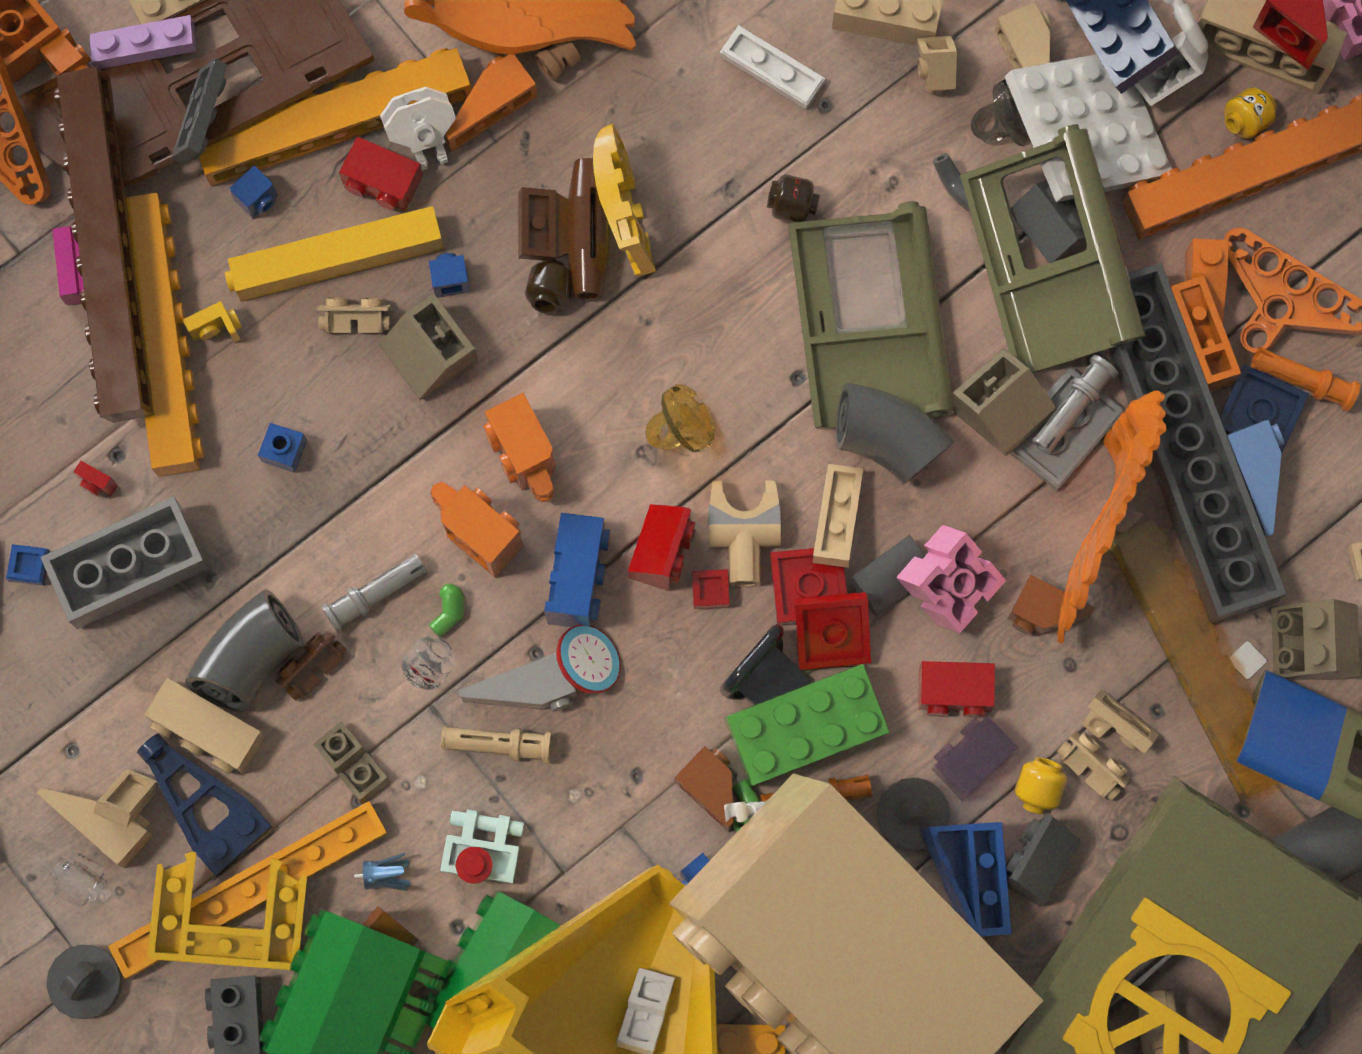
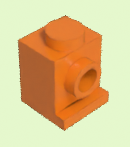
(64, 54)

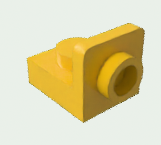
(208, 322)

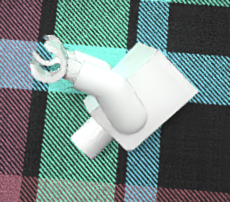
(1184, 66)

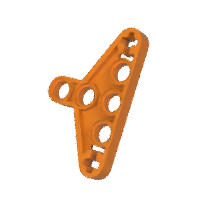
(19, 136)
(1273, 286)

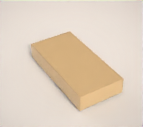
(126, 797)

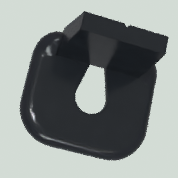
(764, 671)

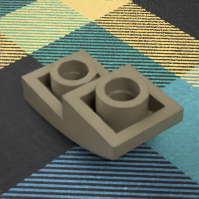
(352, 763)

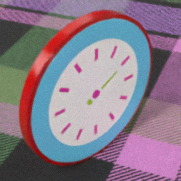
(588, 659)

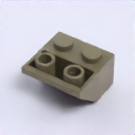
(428, 347)
(1003, 402)
(1316, 640)

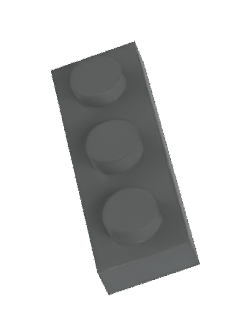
(200, 111)

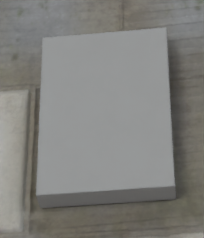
(1076, 443)

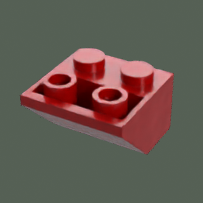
(660, 546)

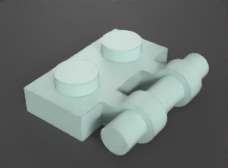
(502, 855)

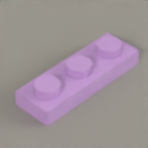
(142, 42)

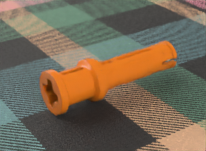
(1320, 383)

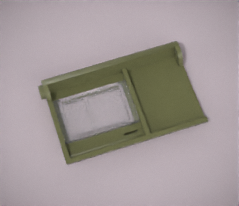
(877, 308)

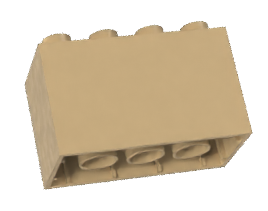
(844, 937)

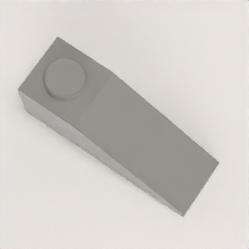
(529, 686)

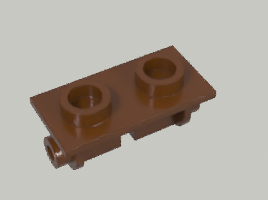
(318, 654)

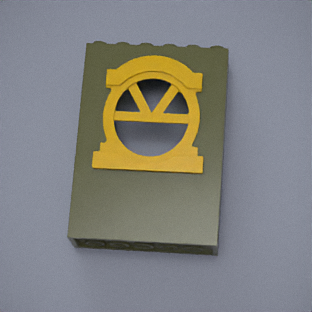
(1208, 891)

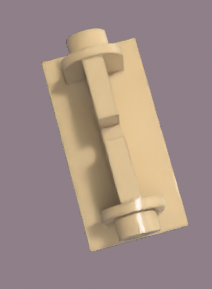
(367, 313)
(1105, 772)

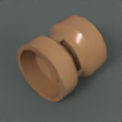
(556, 58)

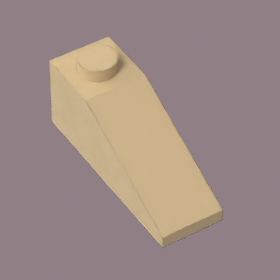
(1025, 36)
(113, 839)

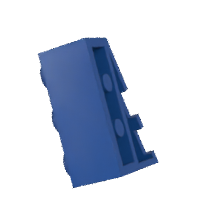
(577, 571)
(973, 873)

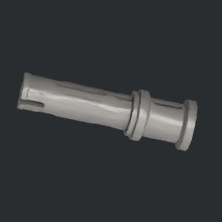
(1084, 391)
(359, 600)

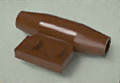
(573, 227)

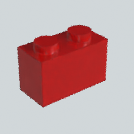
(380, 174)
(956, 688)

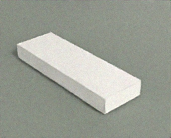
(772, 67)

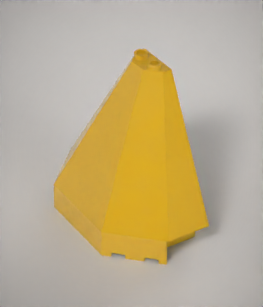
(577, 983)

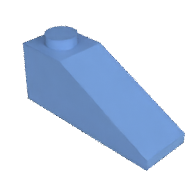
(1259, 462)

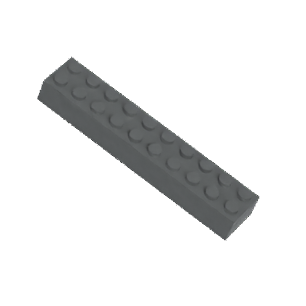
(1196, 460)

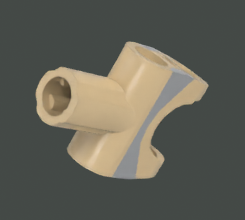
(744, 532)

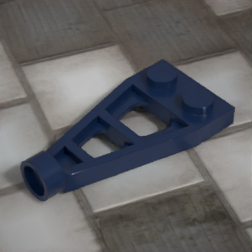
(232, 835)

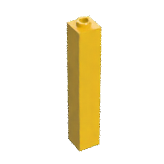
(334, 254)

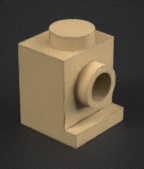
(937, 63)

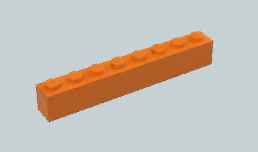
(1245, 169)

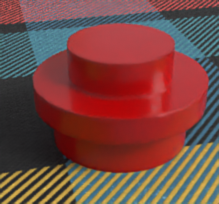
(474, 865)

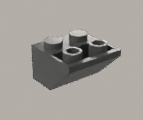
(1050, 224)
(1041, 860)

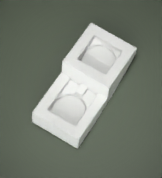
(645, 1012)

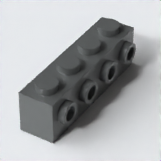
(235, 1015)

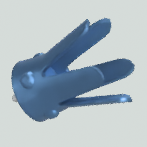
(377, 873)

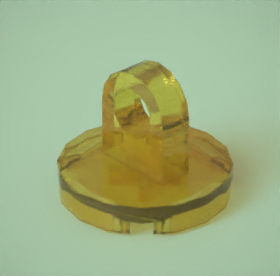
(686, 420)

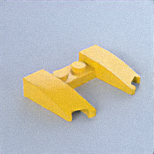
(178, 940)

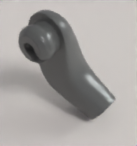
(951, 179)
(1316, 1022)

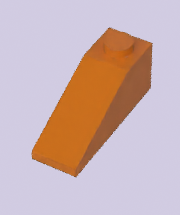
(497, 93)
(1209, 259)
(1206, 333)

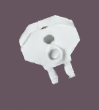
(420, 123)

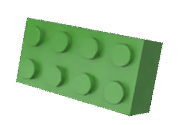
(806, 724)

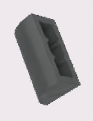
(880, 576)

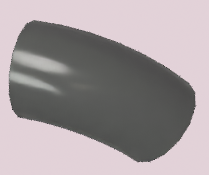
(888, 431)
(245, 653)

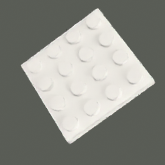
(1083, 94)

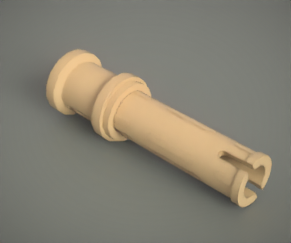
(515, 744)

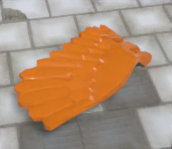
(527, 24)
(1131, 447)

